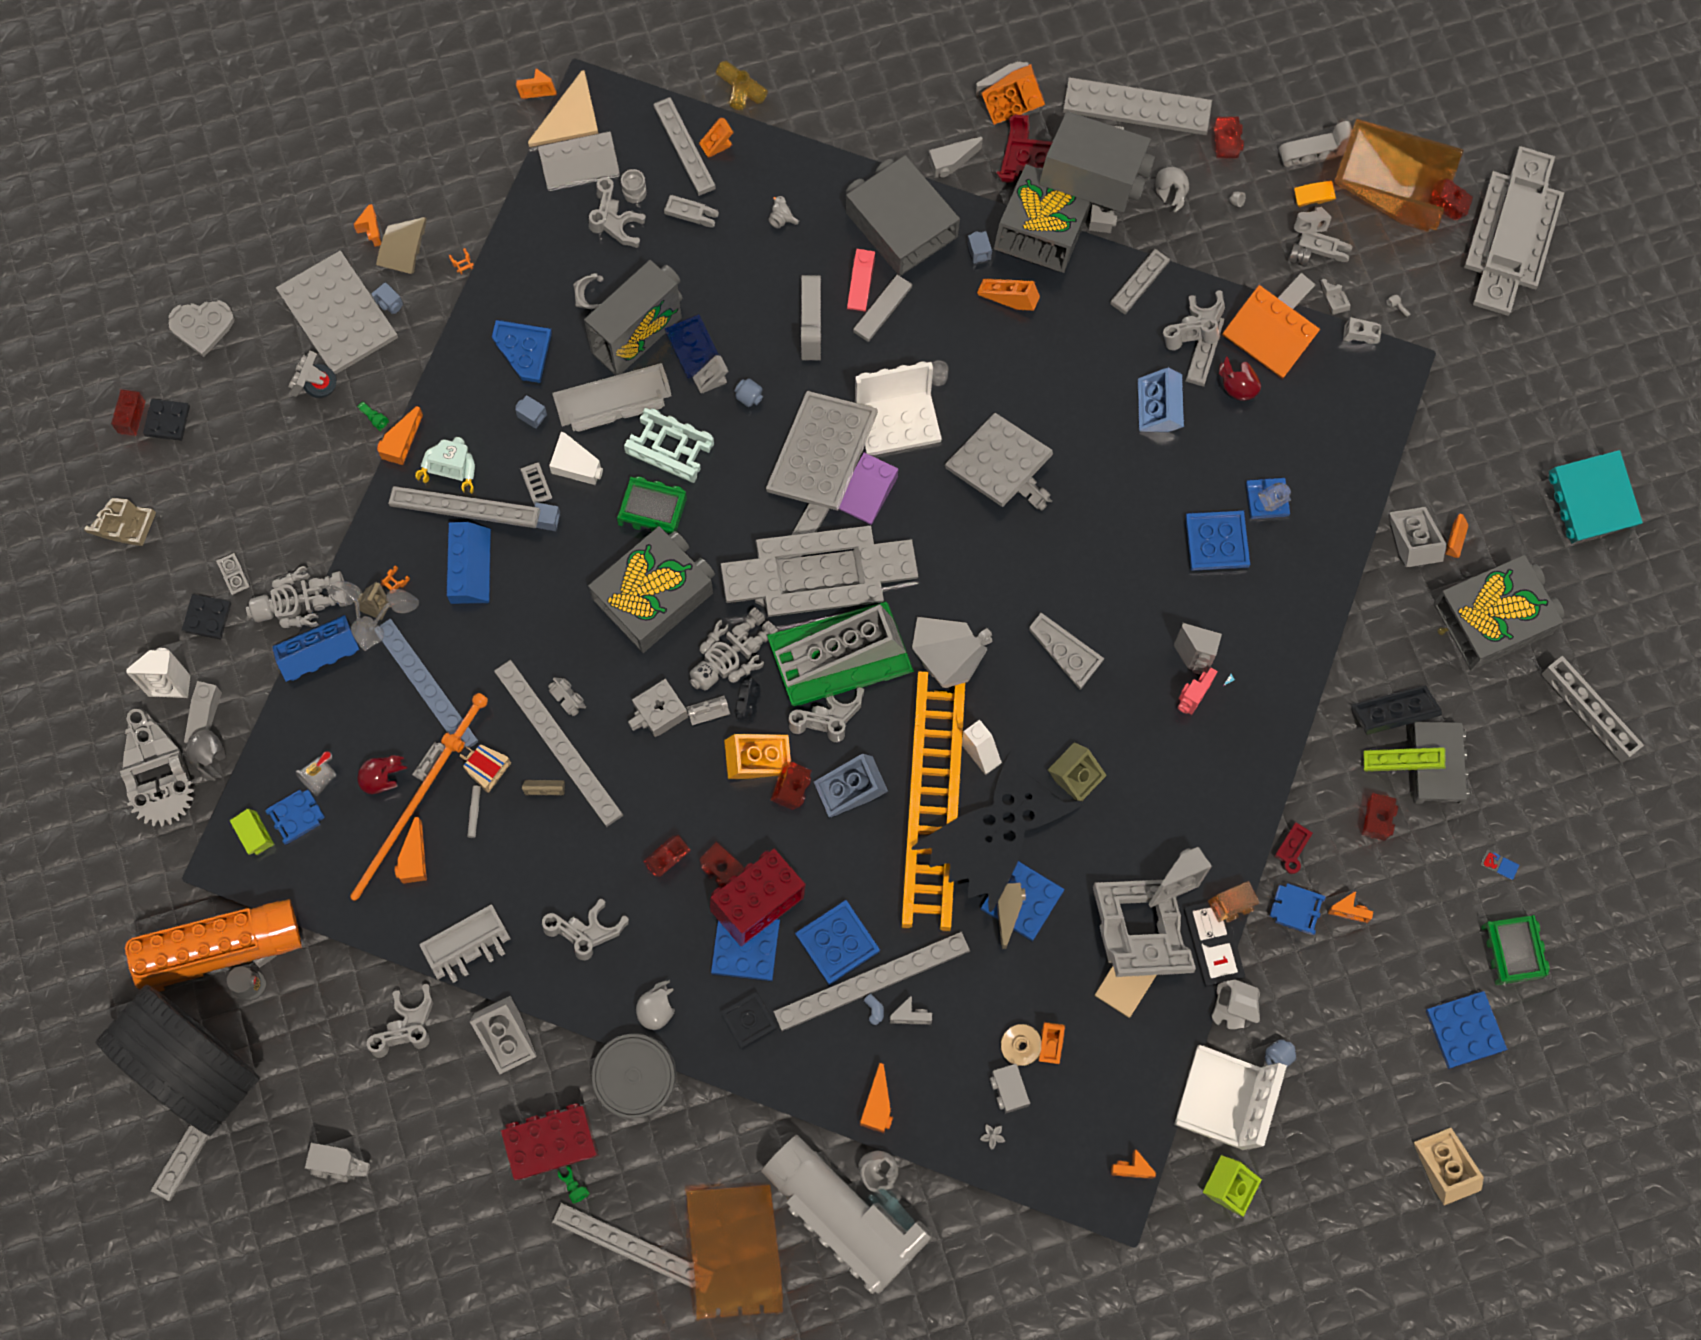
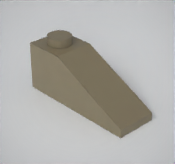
(373, 600)
(1008, 910)

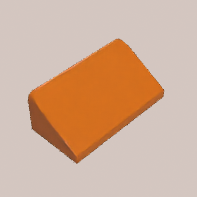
(1457, 536)

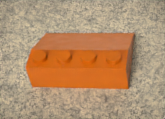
(1271, 331)

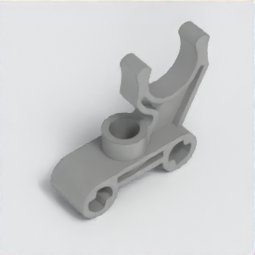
(608, 218)
(1201, 325)
(825, 719)
(583, 935)
(406, 1030)

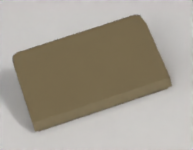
(544, 787)

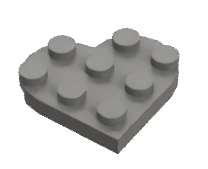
(201, 325)

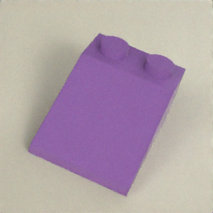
(868, 488)

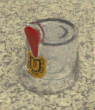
(317, 774)

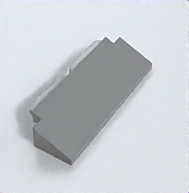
(612, 398)

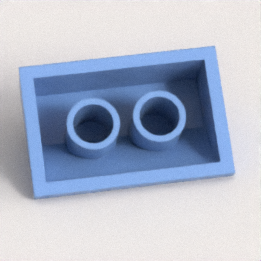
(1160, 401)

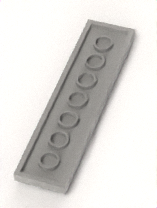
(1137, 106)

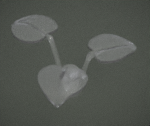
(366, 630)

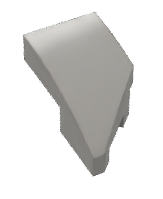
(1335, 297)

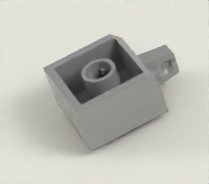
(655, 719)
(335, 1162)

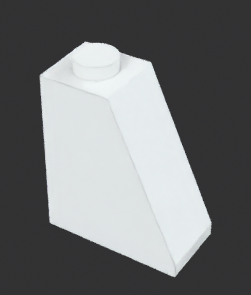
(574, 461)
(981, 747)

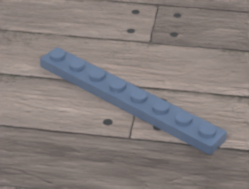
(424, 682)

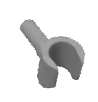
(1396, 301)

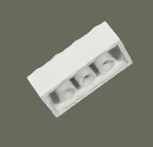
(160, 674)

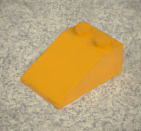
(756, 755)

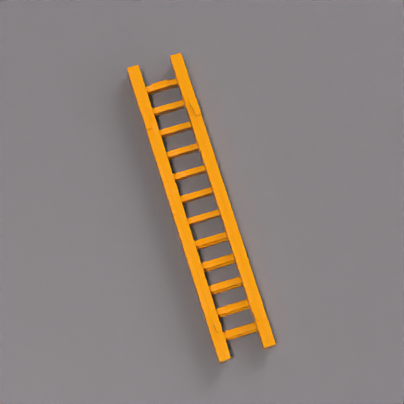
(916, 790)

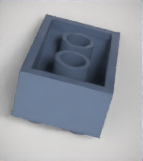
(850, 785)

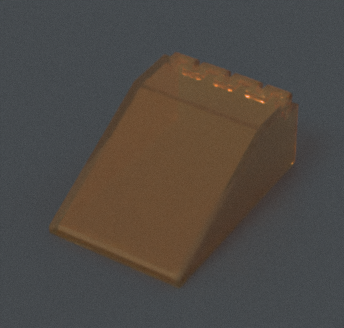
(1397, 172)
(733, 1252)

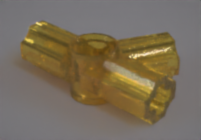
(741, 90)

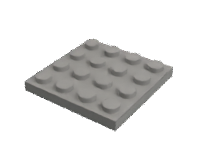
(999, 459)

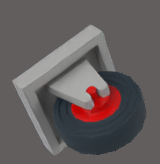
(315, 379)

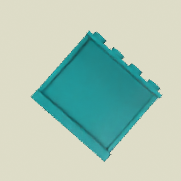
(1595, 496)

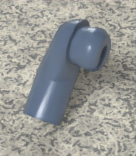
(877, 1011)

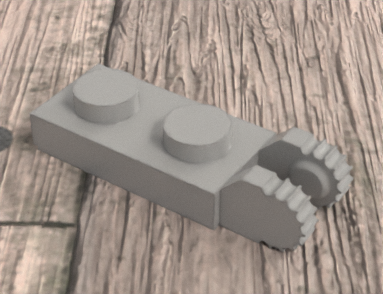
(690, 211)
(1325, 246)

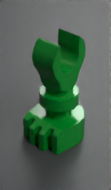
(378, 420)
(577, 1194)

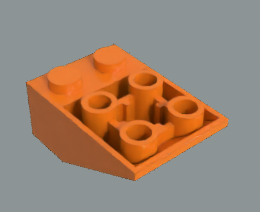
(1013, 95)

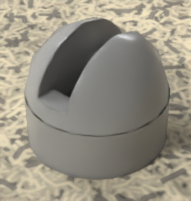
(1237, 199)

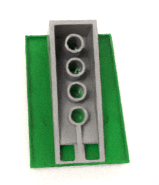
(840, 654)

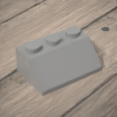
(1197, 647)

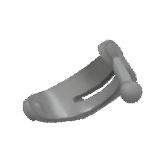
(579, 288)

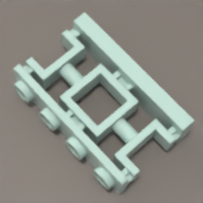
(663, 458)

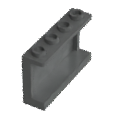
(1446, 783)

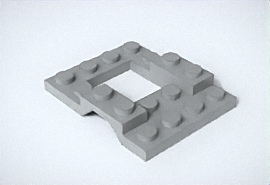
(1141, 953)

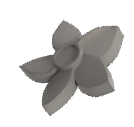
(993, 1136)

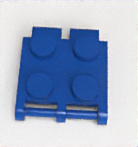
(295, 815)
(1296, 908)

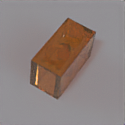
(1234, 901)

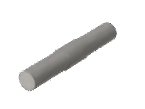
(474, 809)

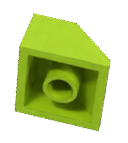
(1232, 1185)

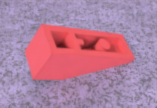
(861, 279)

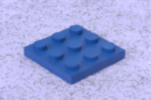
(1217, 540)
(1039, 902)
(837, 942)
(751, 960)
(1466, 1030)

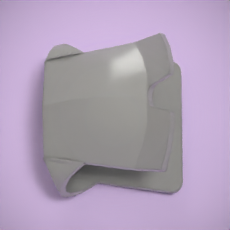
(1236, 1003)

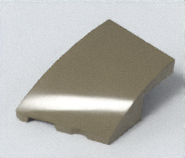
(401, 245)
(122, 522)

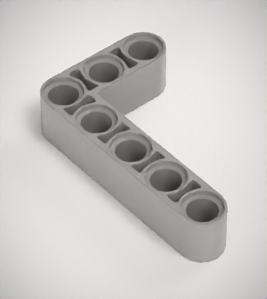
(811, 317)

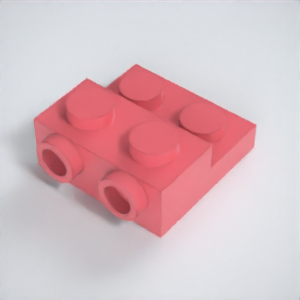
(1193, 694)

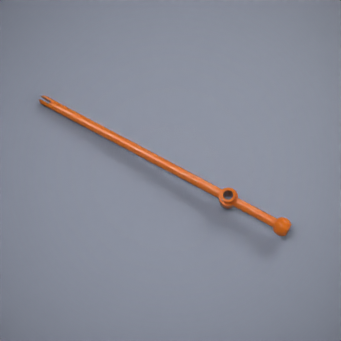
(452, 743)

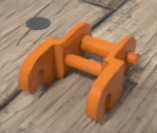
(456, 264)
(402, 583)

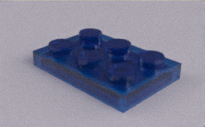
(691, 344)

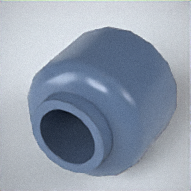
(748, 392)
(1280, 1052)

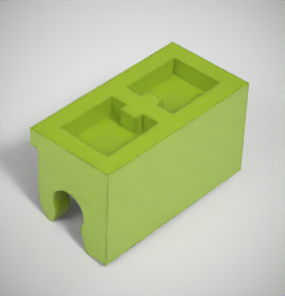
(252, 832)

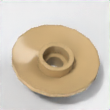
(1014, 1037)

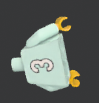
(449, 460)

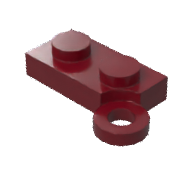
(1293, 846)

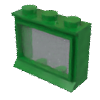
(652, 505)
(1517, 950)

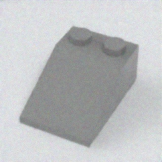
(1417, 537)
(1183, 877)
(503, 1034)

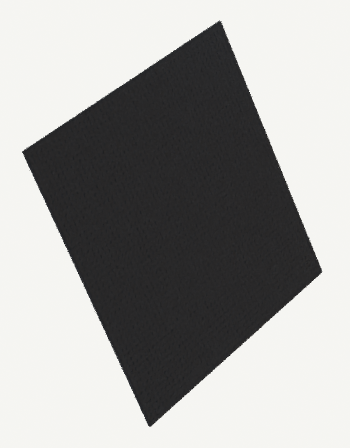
(1095, 561)

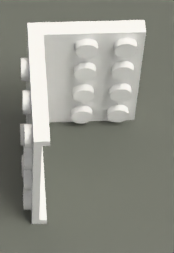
(903, 406)
(1229, 1099)

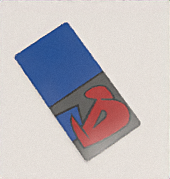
(1500, 864)

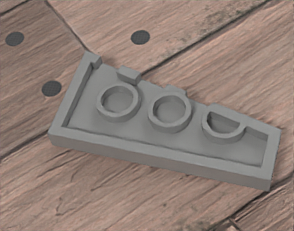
(1070, 654)

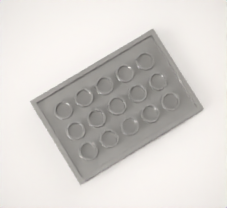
(337, 312)
(822, 450)

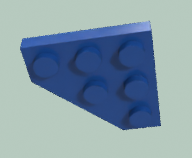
(523, 347)

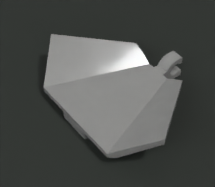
(949, 649)

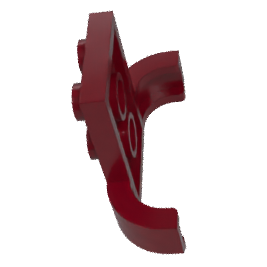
(1022, 150)

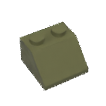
(1077, 772)

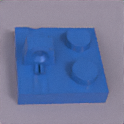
(1255, 505)

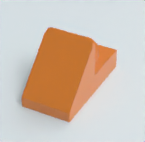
(539, 86)
(717, 138)
(368, 223)
(1345, 909)
(1051, 1043)
(1139, 1168)

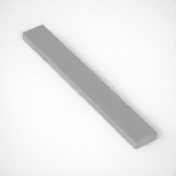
(464, 507)
(624, 1244)

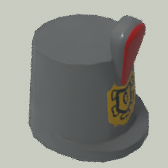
(246, 983)

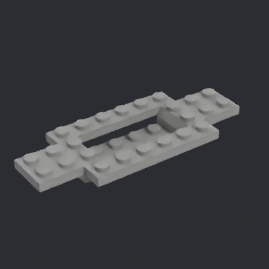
(1521, 233)
(819, 580)

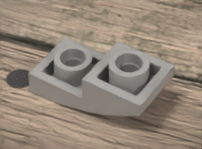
(233, 574)

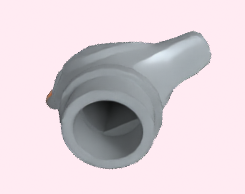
(781, 213)

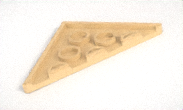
(570, 117)

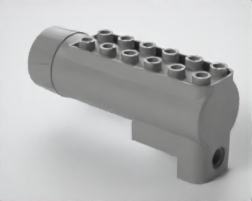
(859, 1234)

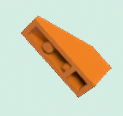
(1012, 293)
(399, 438)
(412, 856)
(878, 1107)

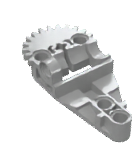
(144, 756)

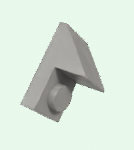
(711, 375)
(904, 1015)

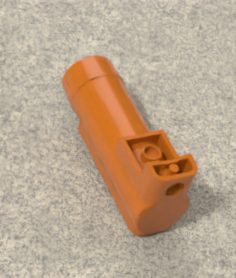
(212, 944)

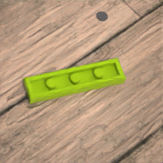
(1404, 759)

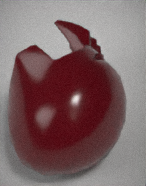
(1242, 384)
(374, 774)

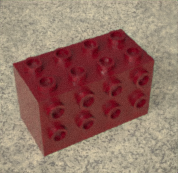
(757, 897)
(549, 1141)

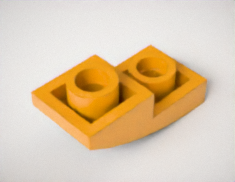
(1315, 192)

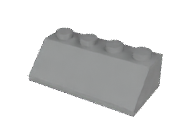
(578, 160)

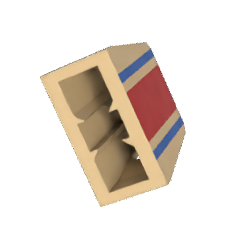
(484, 765)

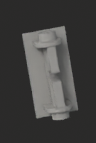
(1038, 497)
(572, 700)
(708, 710)
(428, 761)

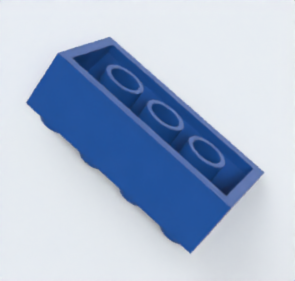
(468, 563)
(315, 648)

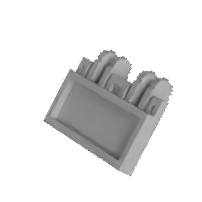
(464, 941)

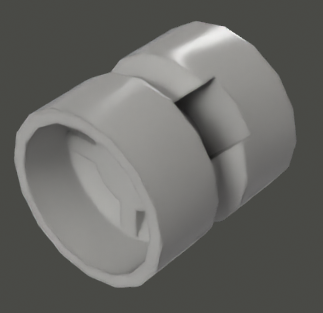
(633, 186)

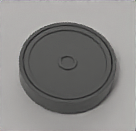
(634, 1075)

